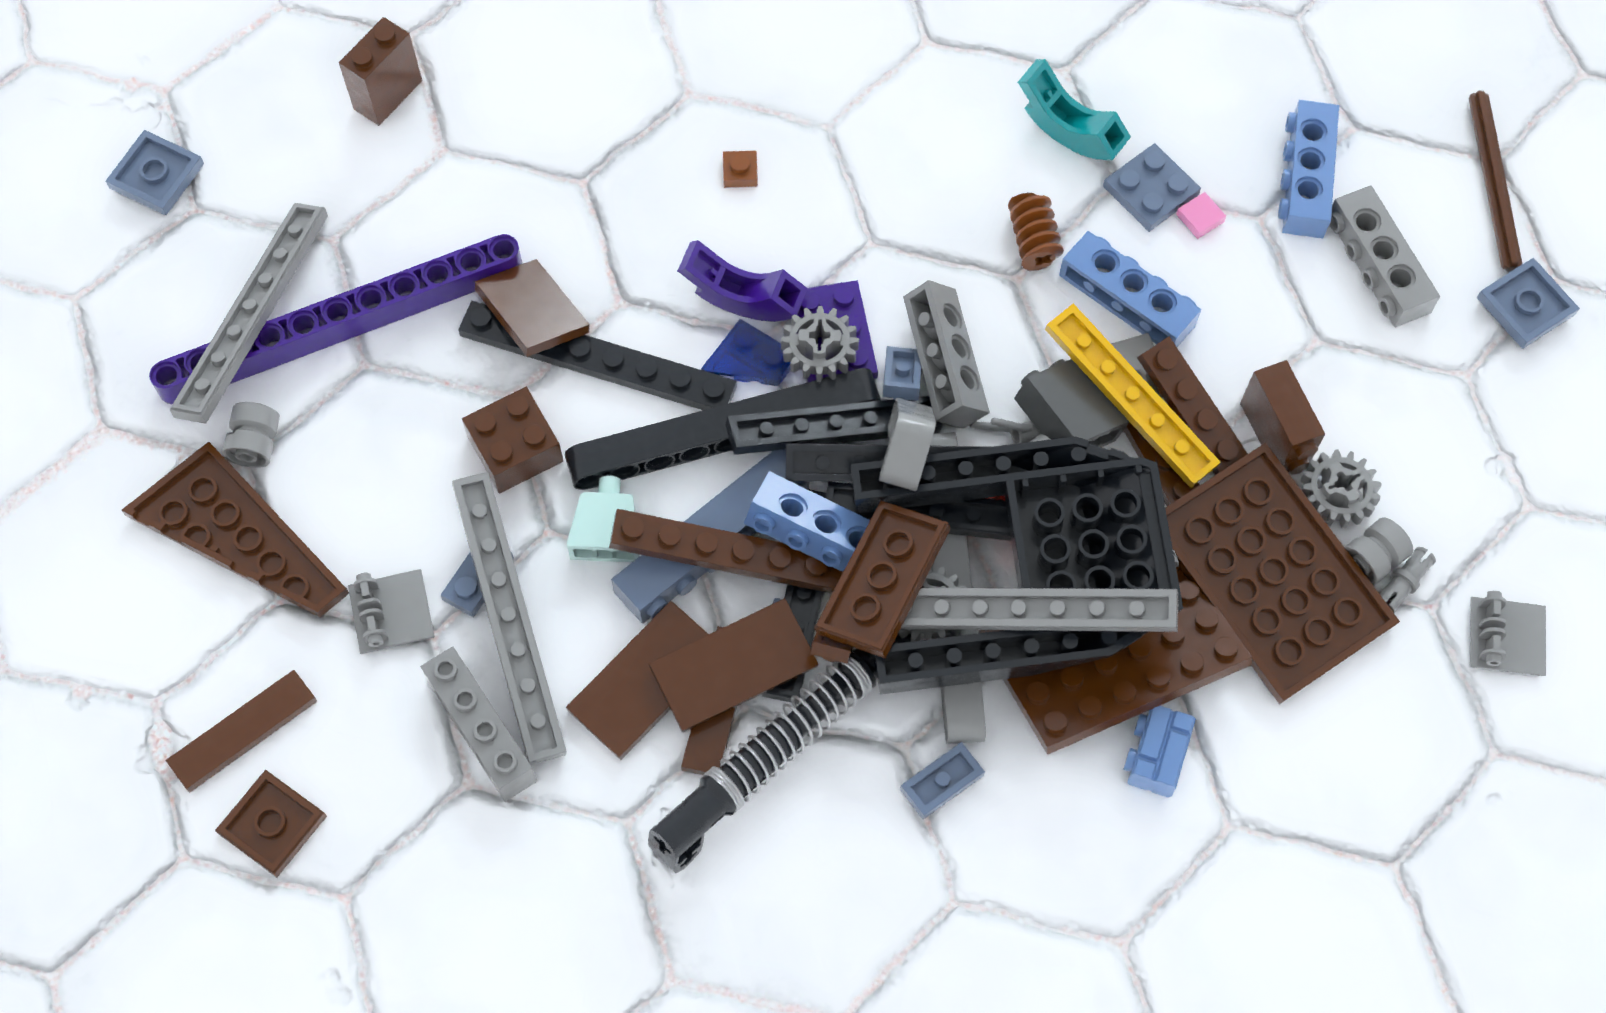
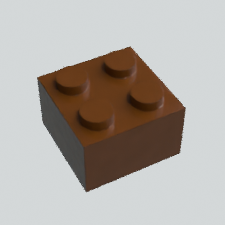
(512, 439)

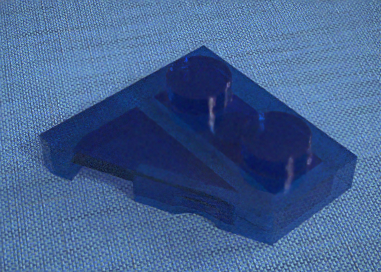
(749, 356)

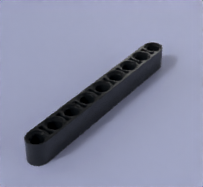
(702, 432)

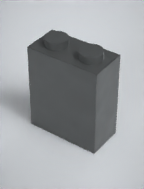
(1068, 404)

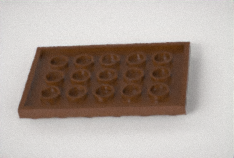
(1275, 572)
(1148, 673)

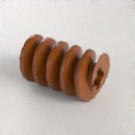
(1035, 230)

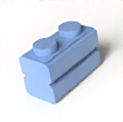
(1160, 750)

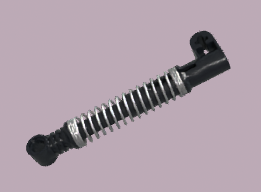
(722, 790)

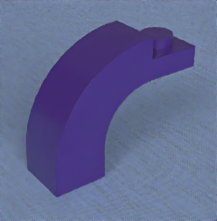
(740, 292)

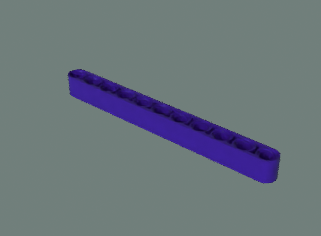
(353, 305)

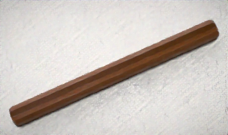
(1495, 181)

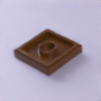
(271, 823)

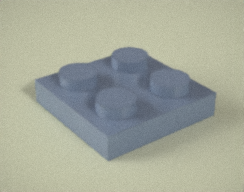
(154, 172)
(1151, 187)
(1528, 303)

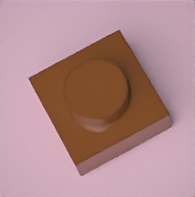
(740, 169)

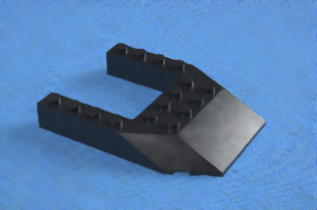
(1073, 522)

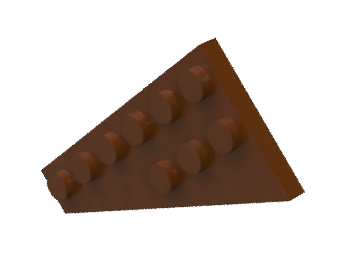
(226, 521)

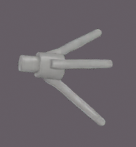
(1019, 432)

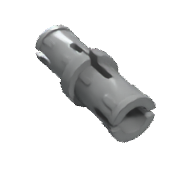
(1406, 579)

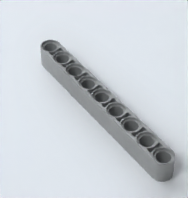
(960, 703)

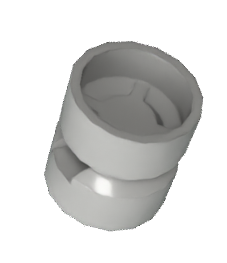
(252, 434)
(1380, 548)

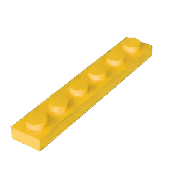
(1132, 395)

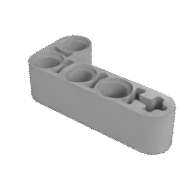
(910, 438)

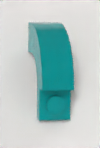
(1065, 120)

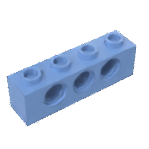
(1312, 215)
(1134, 308)
(806, 521)

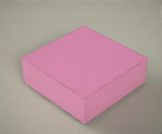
(1201, 215)

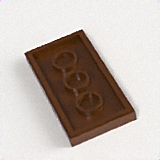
(882, 579)
(733, 665)
(625, 696)

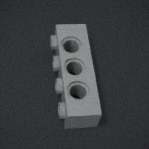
(1383, 238)
(946, 354)
(479, 723)

